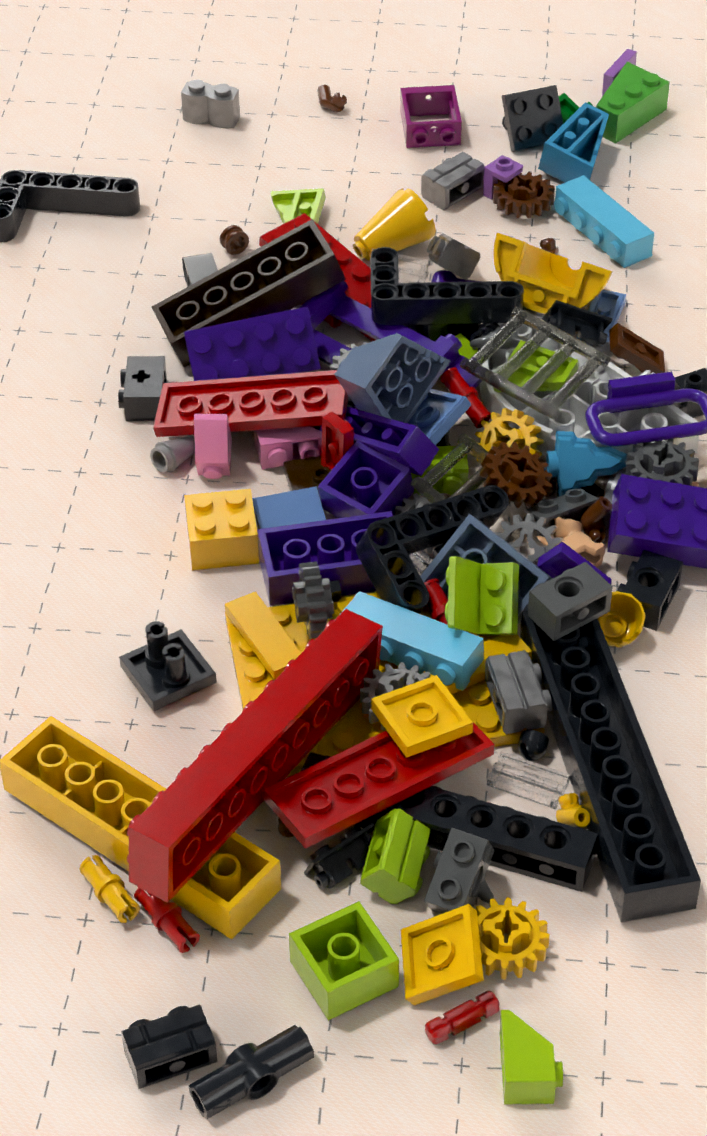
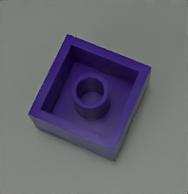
(365, 483)

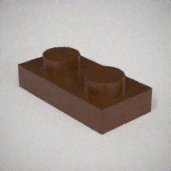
(636, 350)

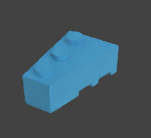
(575, 145)

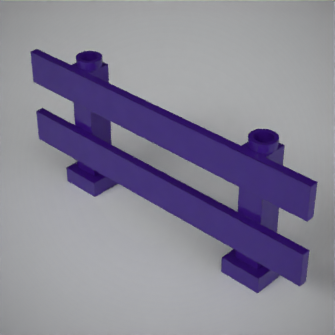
(337, 304)

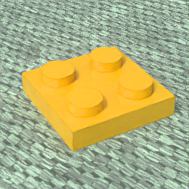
(421, 716)
(441, 954)

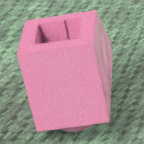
(287, 444)

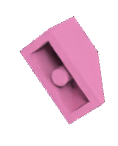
(212, 445)

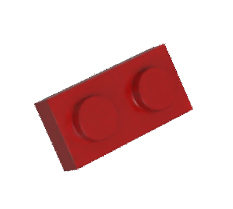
(336, 439)

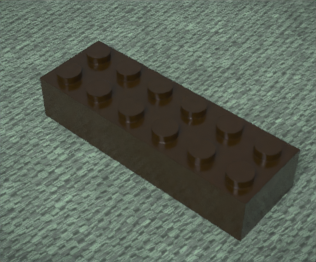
(256, 285)

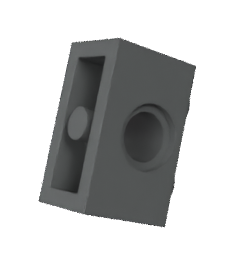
(569, 601)
(459, 872)

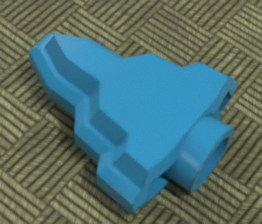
(580, 462)

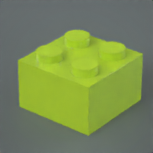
(344, 960)

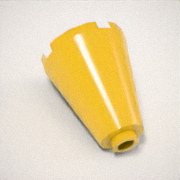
(396, 225)

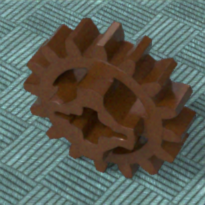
(524, 195)
(516, 473)

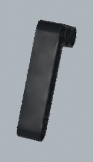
(63, 193)
(437, 301)
(417, 531)

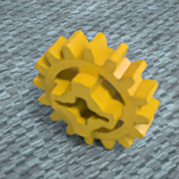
(500, 431)
(525, 943)

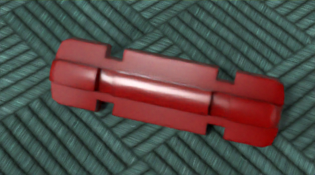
(462, 1017)

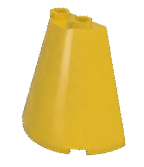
(546, 275)

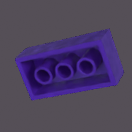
(254, 347)
(659, 519)
(325, 541)

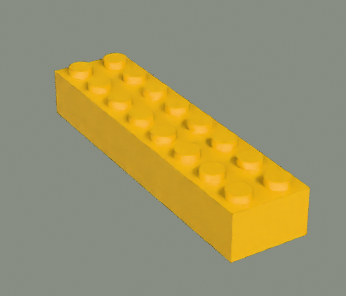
(98, 798)

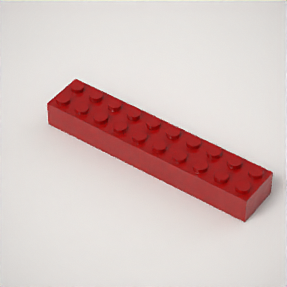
(250, 755)

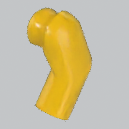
(571, 812)

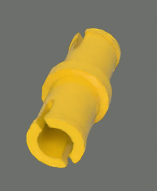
(109, 888)

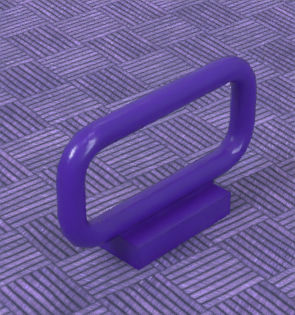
(643, 393)

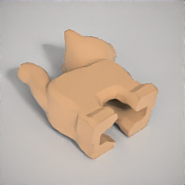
(578, 541)

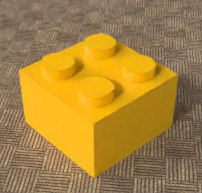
(221, 529)

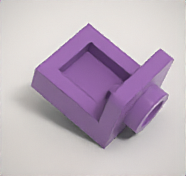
(502, 169)

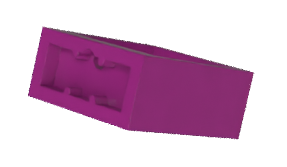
(442, 102)

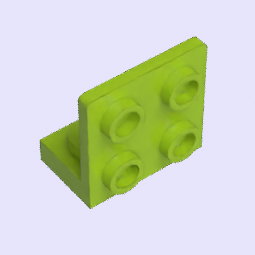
(482, 597)

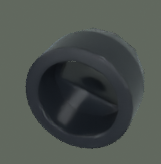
(532, 744)

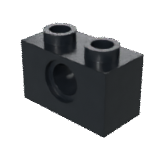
(654, 584)

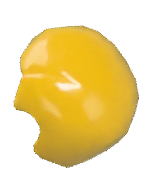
(623, 621)

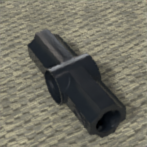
(251, 1071)

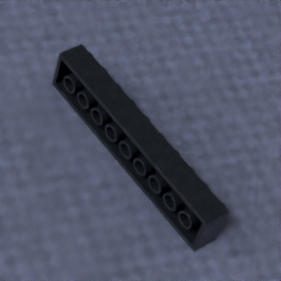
(613, 774)

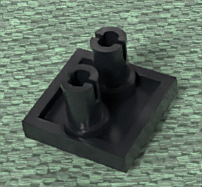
(531, 116)
(167, 667)

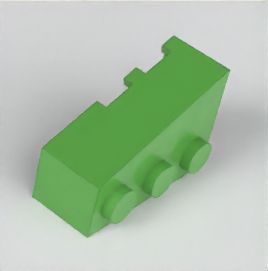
(632, 101)

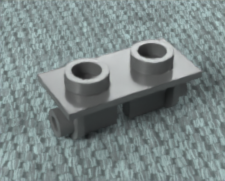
(570, 506)

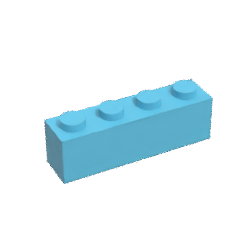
(604, 221)
(422, 641)

